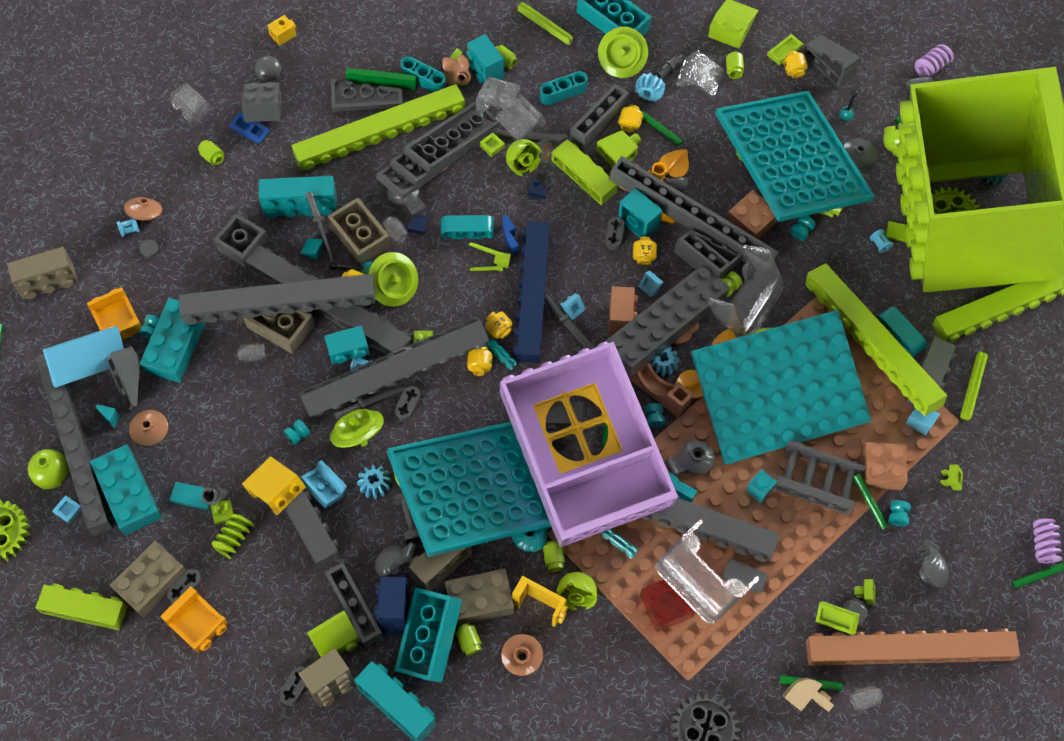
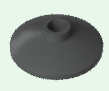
(863, 158)

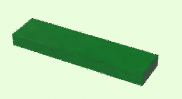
(381, 78)

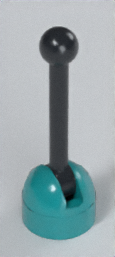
(847, 112)
(364, 268)

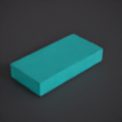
(188, 495)

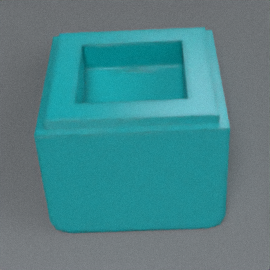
(313, 248)
(109, 414)

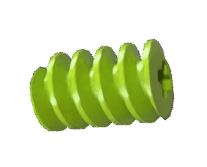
(231, 534)

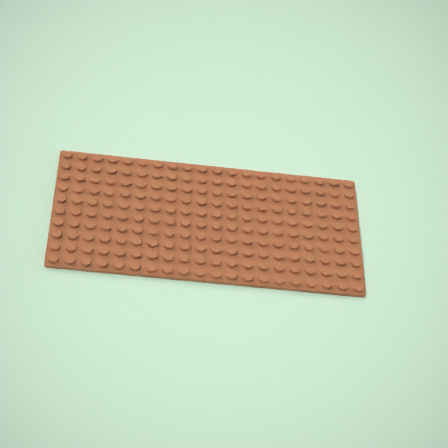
(802, 526)

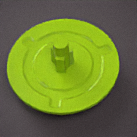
(623, 52)
(393, 279)
(356, 428)

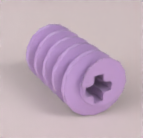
(934, 60)
(1046, 541)

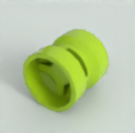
(732, 280)

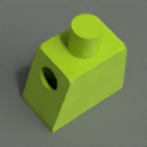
(618, 145)

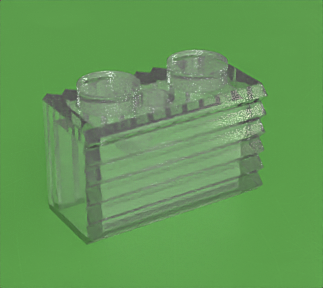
(190, 103)

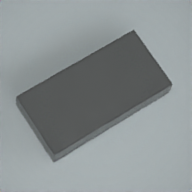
(745, 575)

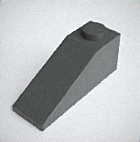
(125, 371)

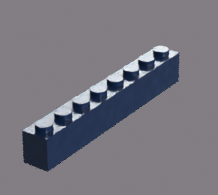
(533, 291)

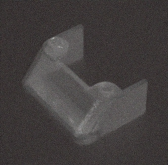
(755, 297)
(697, 581)

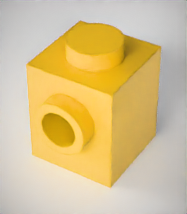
(282, 30)

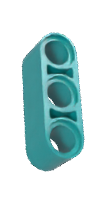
(425, 75)
(573, 85)
(467, 226)
(902, 331)

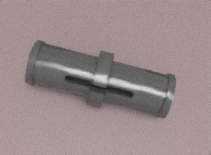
(670, 65)

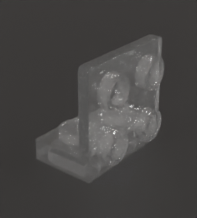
(701, 72)
(497, 94)
(520, 118)

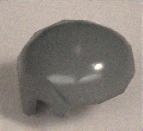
(268, 68)
(678, 183)

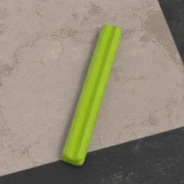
(545, 23)
(974, 385)

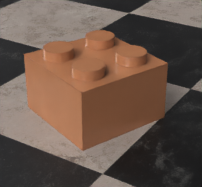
(752, 215)
(622, 308)
(884, 465)

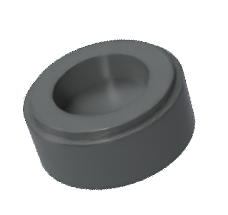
(149, 249)

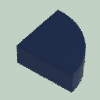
(537, 189)
(418, 225)

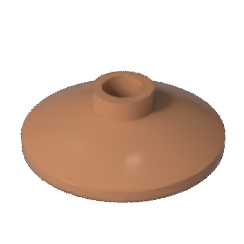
(143, 208)
(151, 435)
(522, 644)

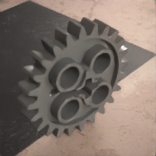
(687, 722)

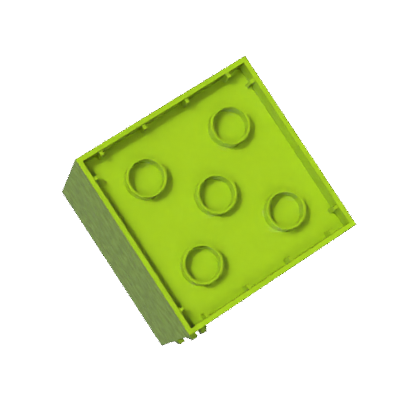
(983, 131)

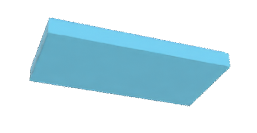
(82, 356)

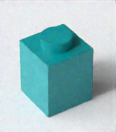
(761, 486)

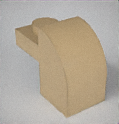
(804, 690)

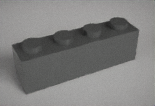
(599, 116)
(936, 361)
(312, 531)
(354, 605)

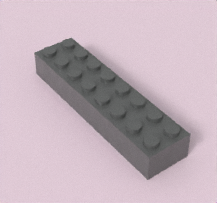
(667, 319)

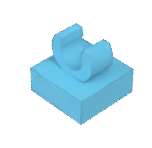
(650, 284)
(573, 306)
(67, 509)

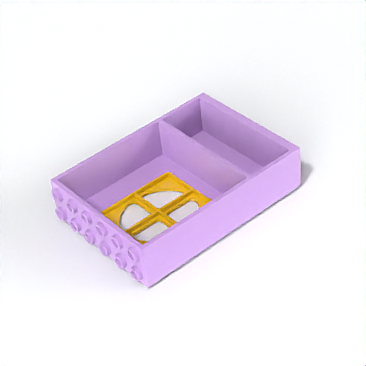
(602, 489)

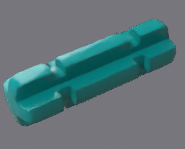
(501, 354)
(619, 542)

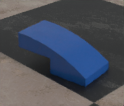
(253, 130)
(509, 234)

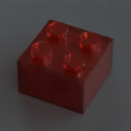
(665, 605)

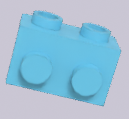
(324, 485)

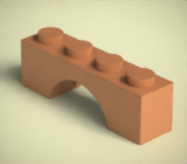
(672, 396)

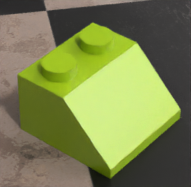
(336, 634)

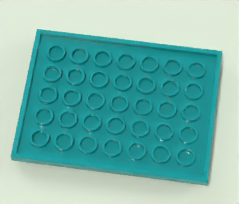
(786, 147)
(780, 386)
(468, 488)

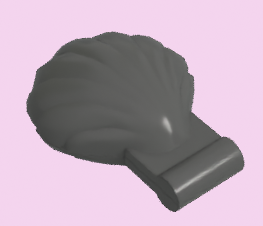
(411, 202)
(694, 458)
(392, 559)
(934, 566)

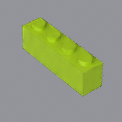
(584, 171)
(81, 607)

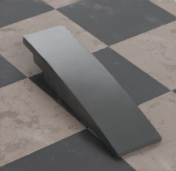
(436, 151)

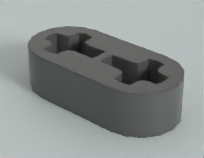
(610, 233)
(411, 406)
(182, 581)
(288, 686)

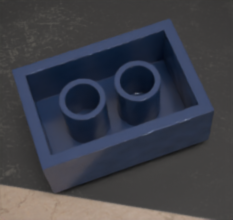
(393, 604)

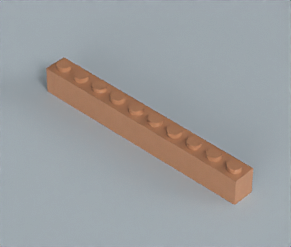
(912, 648)

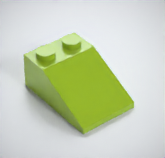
(732, 23)

